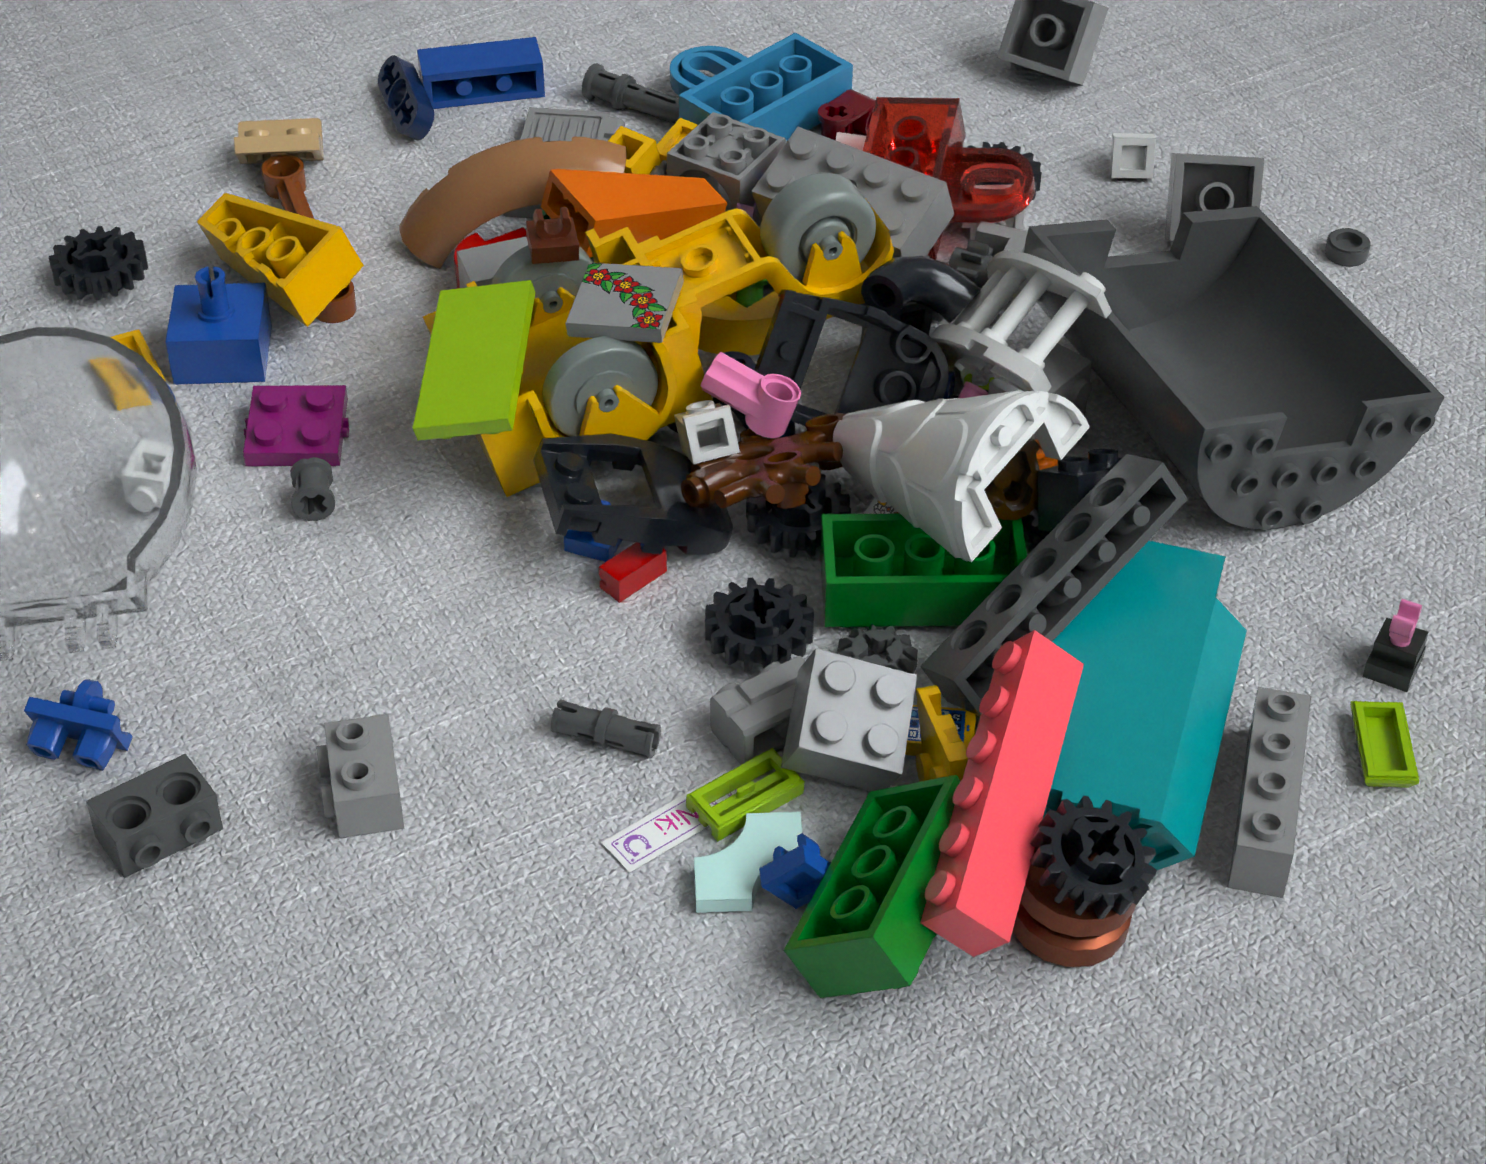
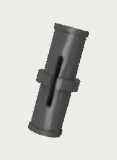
(606, 728)

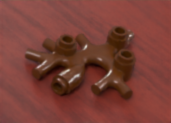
(767, 468)

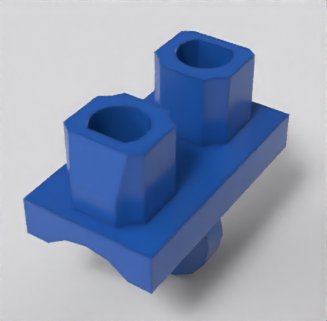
(78, 716)

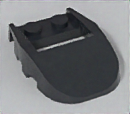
(889, 367)
(576, 504)

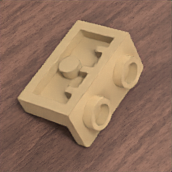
(270, 138)

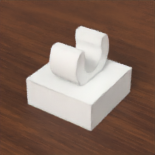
(1132, 155)

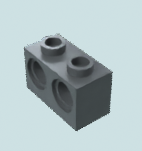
(155, 815)

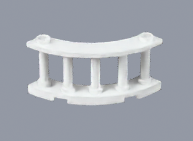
(1023, 281)

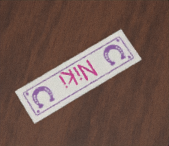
(657, 832)

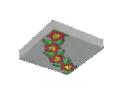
(625, 302)

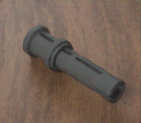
(625, 92)

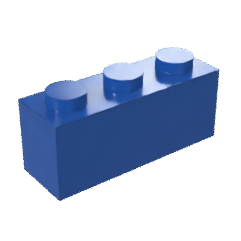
(482, 72)

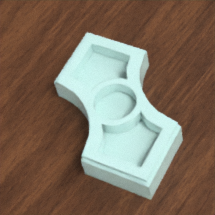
(732, 876)

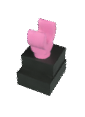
(1398, 649)

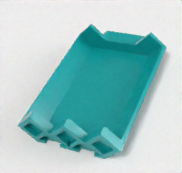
(1151, 696)

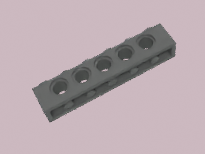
(1058, 575)

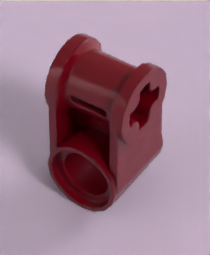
(846, 114)

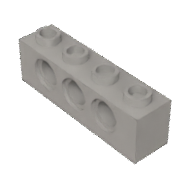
(1270, 793)

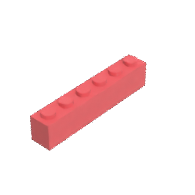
(1002, 795)

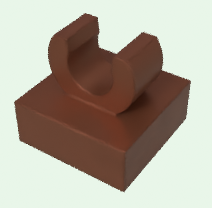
(552, 238)

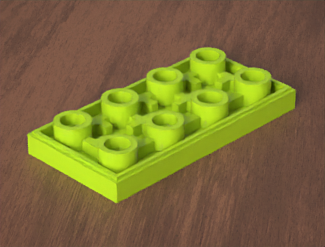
(475, 361)

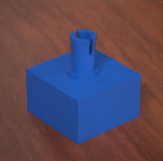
(218, 331)

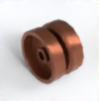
(1059, 934)

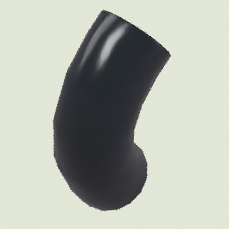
(918, 281)

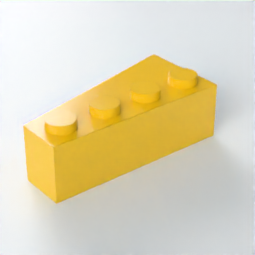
(295, 255)

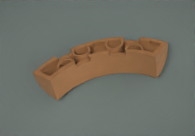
(494, 184)

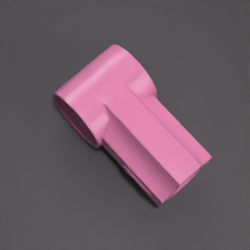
(764, 400)

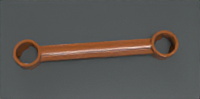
(286, 181)

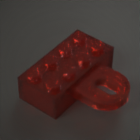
(930, 140)

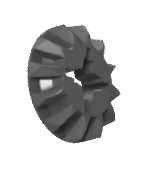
(898, 648)

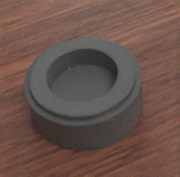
(1347, 247)

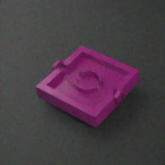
(295, 424)

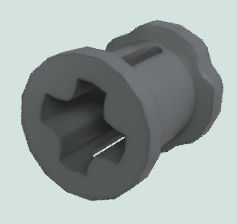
(312, 495)

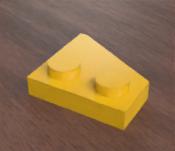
(942, 748)

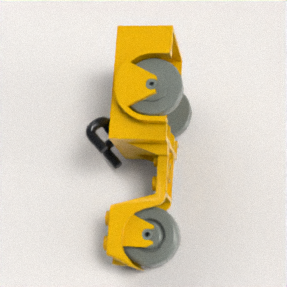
(811, 240)

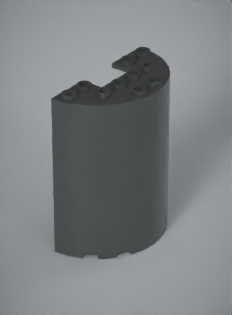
(1244, 364)

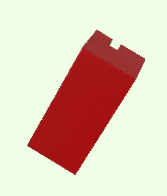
(631, 571)

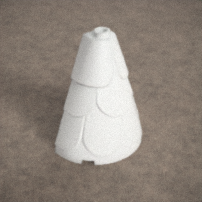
(944, 452)

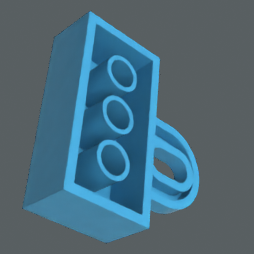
(767, 90)

